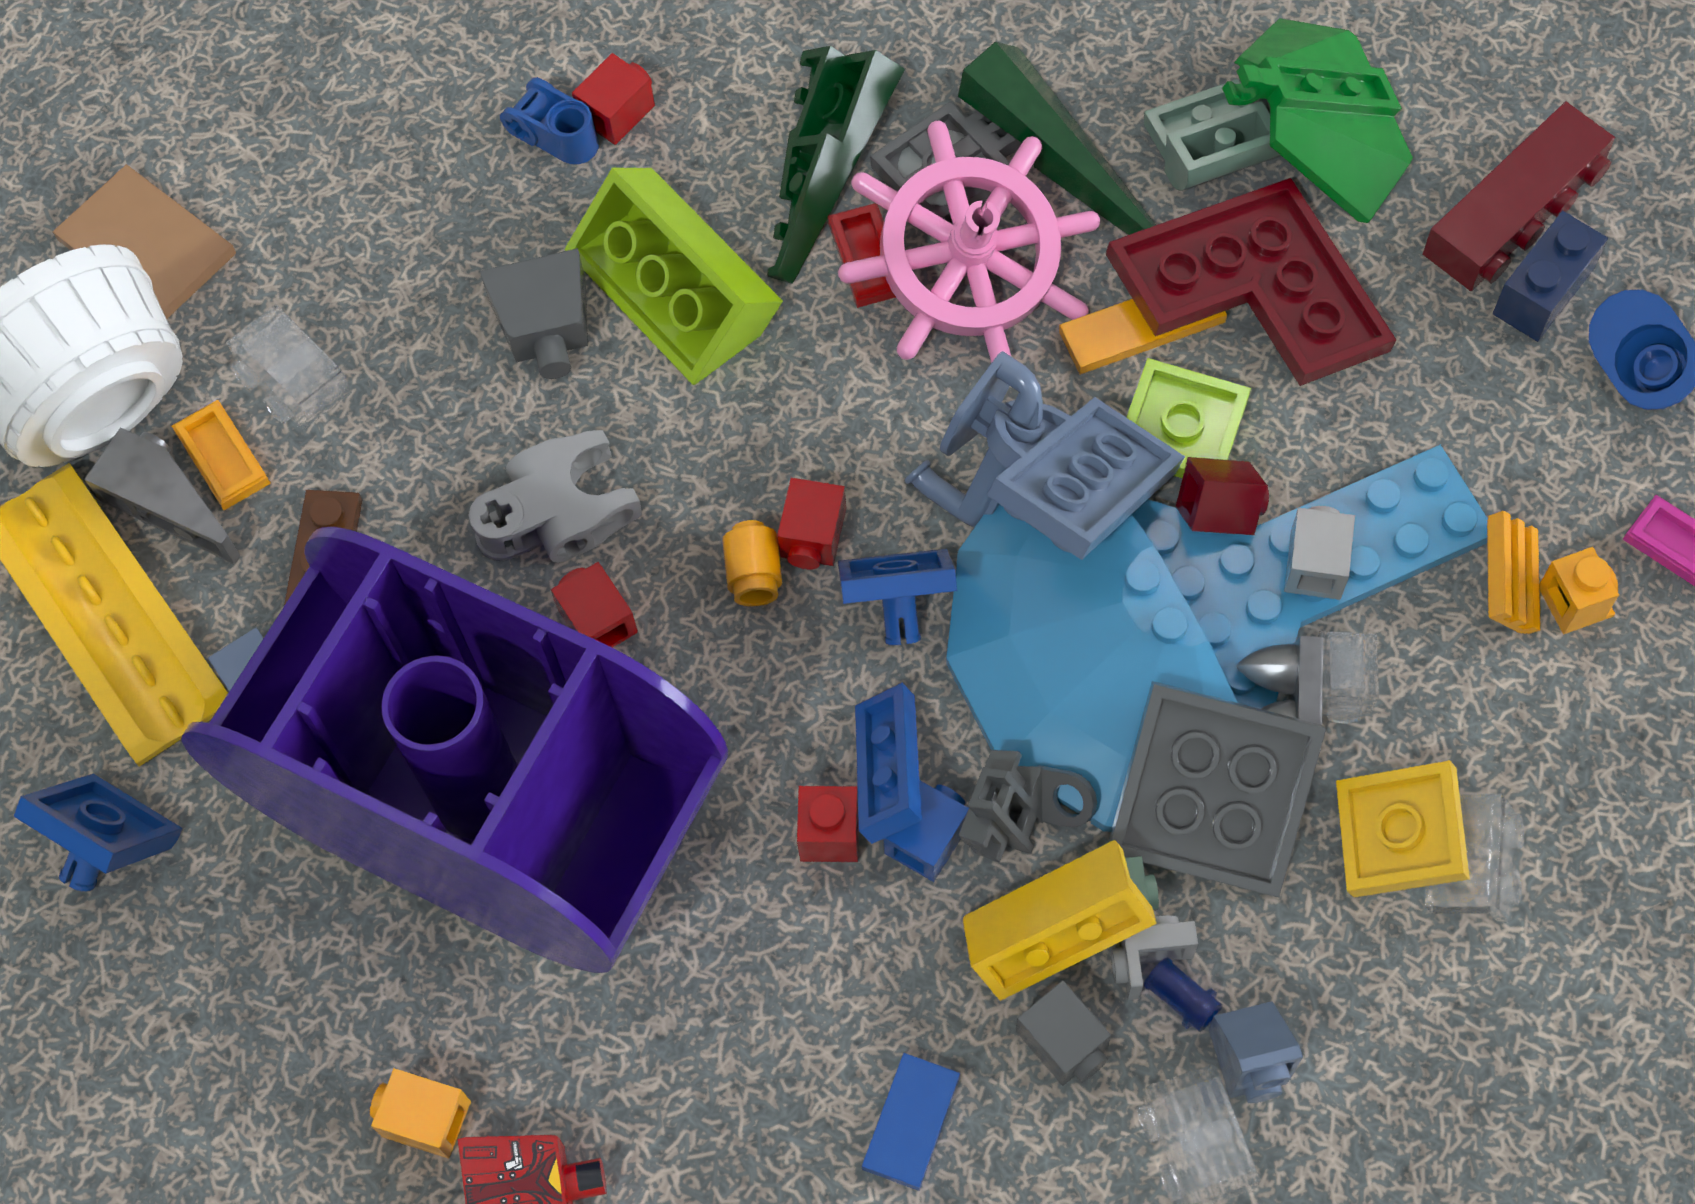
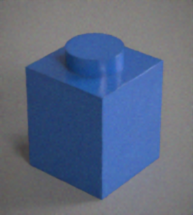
(931, 842)

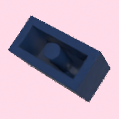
(1550, 276)

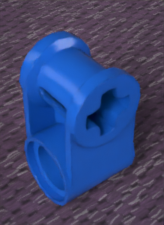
(553, 123)

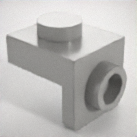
(1152, 945)

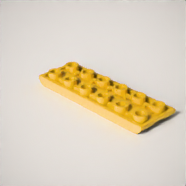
(106, 615)

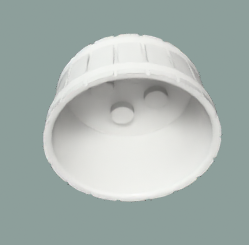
(80, 354)

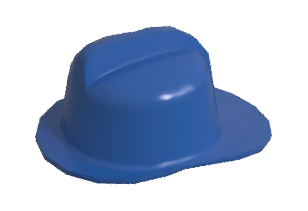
(1643, 349)

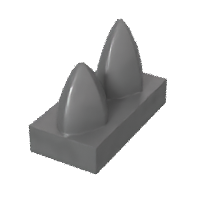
(1293, 671)

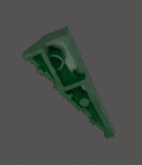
(1019, 101)
(835, 124)

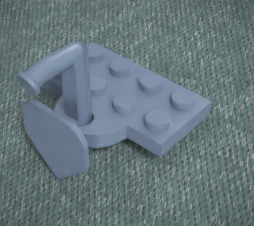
(1051, 469)

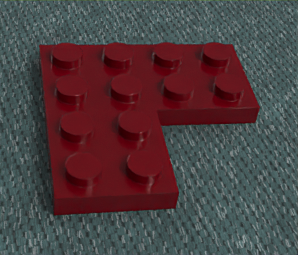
(1261, 253)

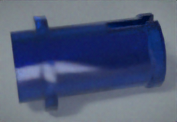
(1183, 995)

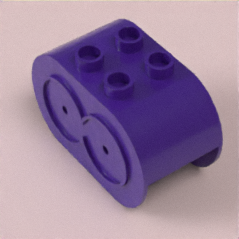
(464, 749)

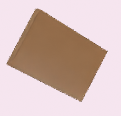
(166, 238)

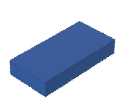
(911, 1121)

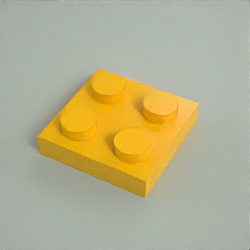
(1402, 829)

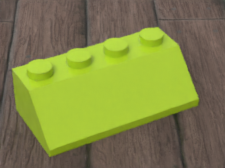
(671, 272)

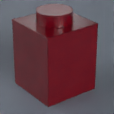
(1222, 496)

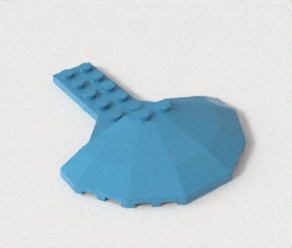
(1067, 647)

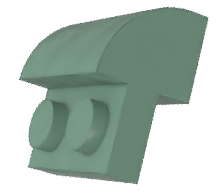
(1208, 137)

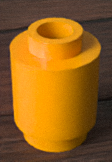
(752, 563)

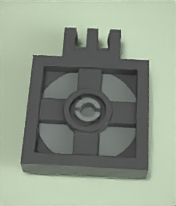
(913, 152)

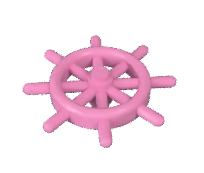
(969, 245)

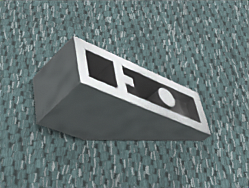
(146, 483)

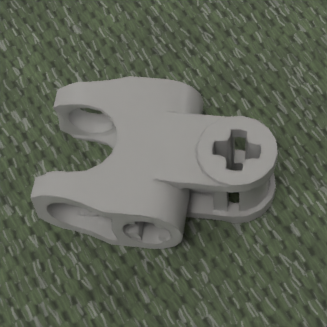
(547, 507)

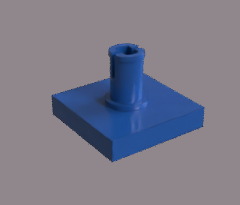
(896, 582)
(96, 826)

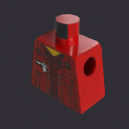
(525, 1171)

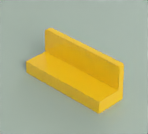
(1056, 921)

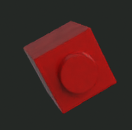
(616, 97)
(811, 523)
(594, 605)
(828, 824)

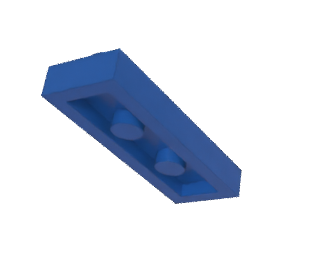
(887, 764)

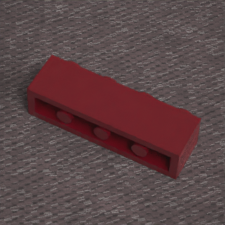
(1519, 196)

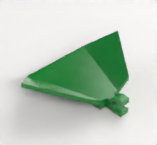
(1326, 111)

